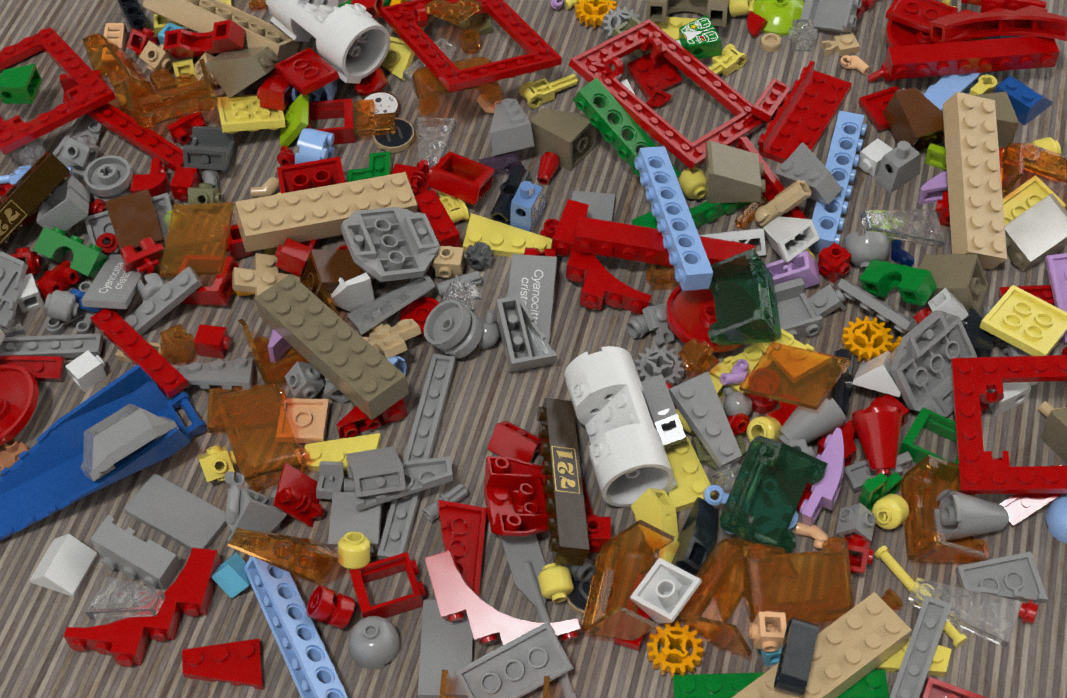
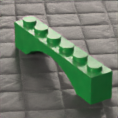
(701, 214)

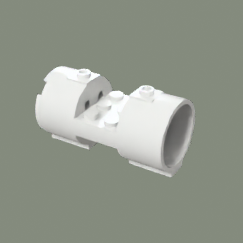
(344, 35)
(623, 440)

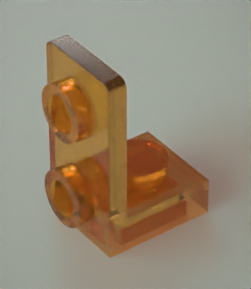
(661, 278)

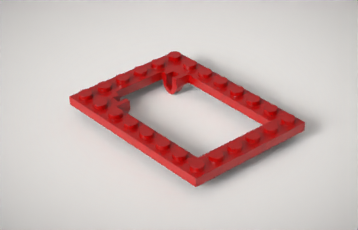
(410, 16)
(648, 36)
(85, 97)
(977, 468)

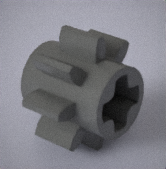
(479, 255)

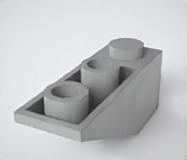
(663, 412)

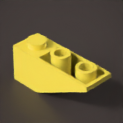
(658, 510)

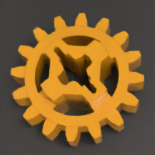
(593, 11)
(867, 338)
(674, 660)

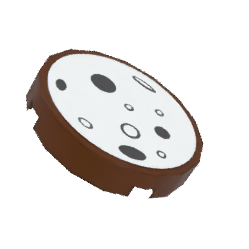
(384, 102)

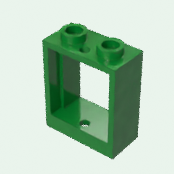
(933, 422)

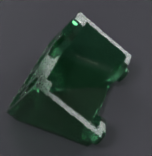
(744, 301)
(769, 492)

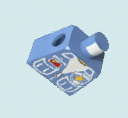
(527, 200)

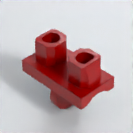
(182, 128)
(143, 260)
(57, 279)

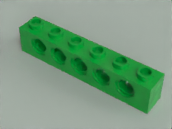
(623, 124)

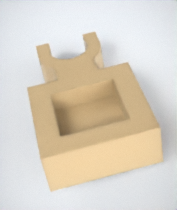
(842, 44)

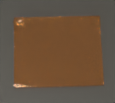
(197, 238)
(795, 375)

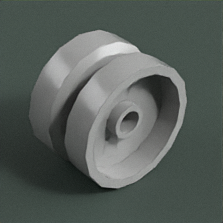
(108, 178)
(453, 329)

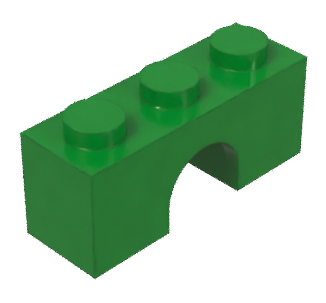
(55, 245)
(913, 283)

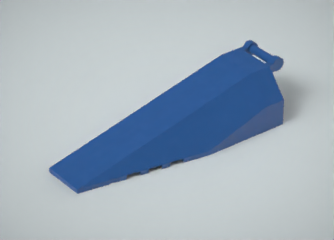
(50, 471)

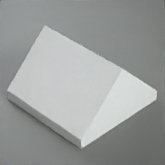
(877, 375)
(64, 565)
(665, 591)

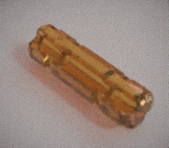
(748, 214)

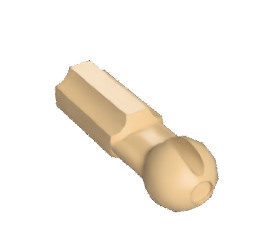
(783, 202)

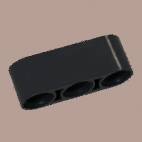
(133, 14)
(796, 657)

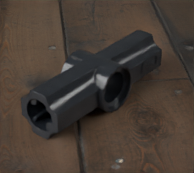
(502, 209)
(843, 387)

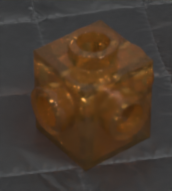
(177, 344)
(697, 357)

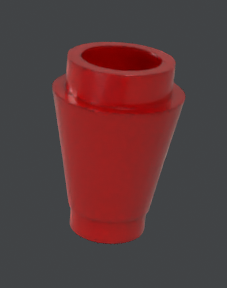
(547, 167)

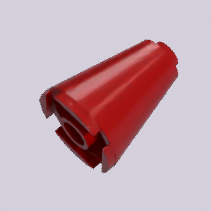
(879, 436)

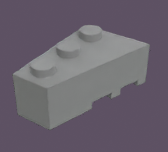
(510, 128)
(807, 167)
(521, 337)
(134, 556)

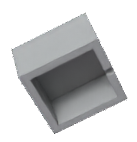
(65, 207)

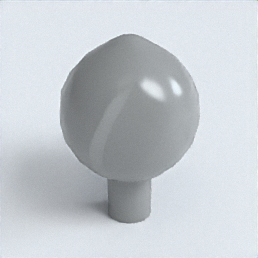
(490, 331)
(736, 402)

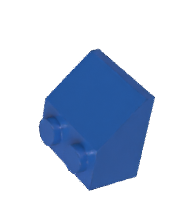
(1024, 100)

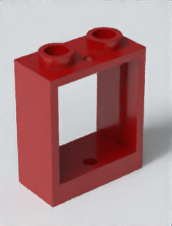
(334, 109)
(448, 174)
(219, 292)
(381, 569)

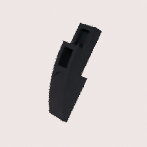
(696, 537)

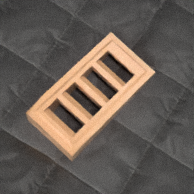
(116, 33)

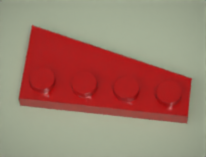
(464, 537)

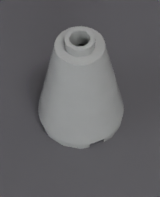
(811, 423)
(967, 516)

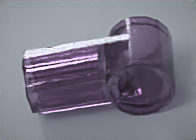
(502, 162)

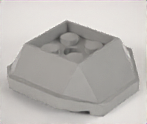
(390, 242)
(924, 362)
(119, 437)

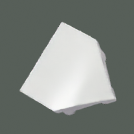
(353, 293)

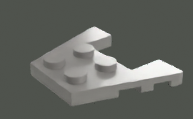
(11, 282)

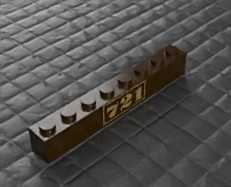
(29, 192)
(562, 482)

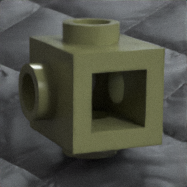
(204, 194)

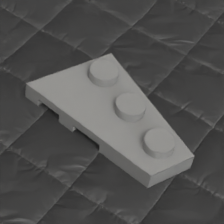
(1004, 577)

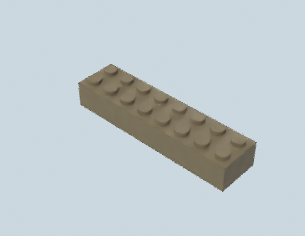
(332, 346)

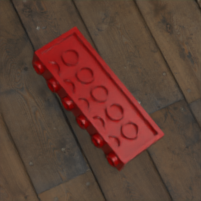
(803, 114)

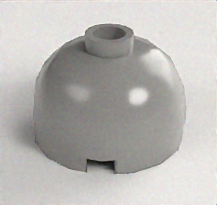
(868, 247)
(373, 642)

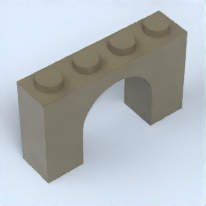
(715, 9)

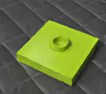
(295, 120)

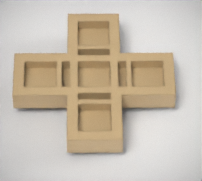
(259, 279)
(391, 339)

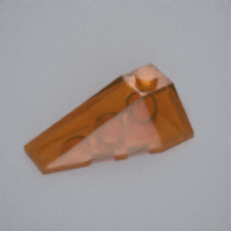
(293, 554)

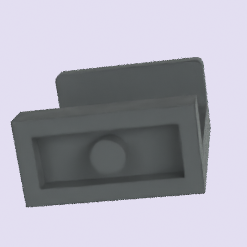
(209, 149)

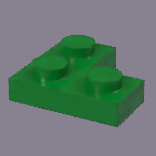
(379, 165)
(877, 487)

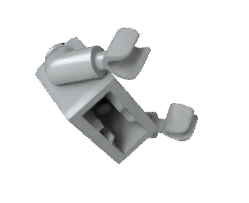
(249, 508)

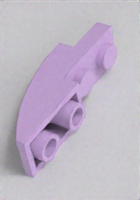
(827, 490)

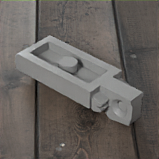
(859, 472)

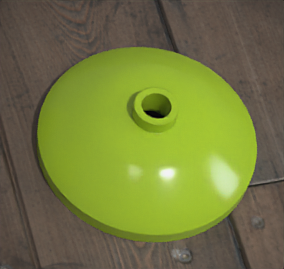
(779, 14)

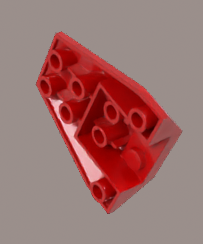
(517, 497)

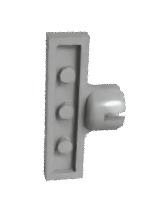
(161, 298)

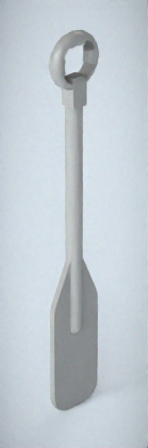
(525, 565)

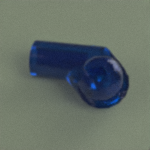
(900, 256)

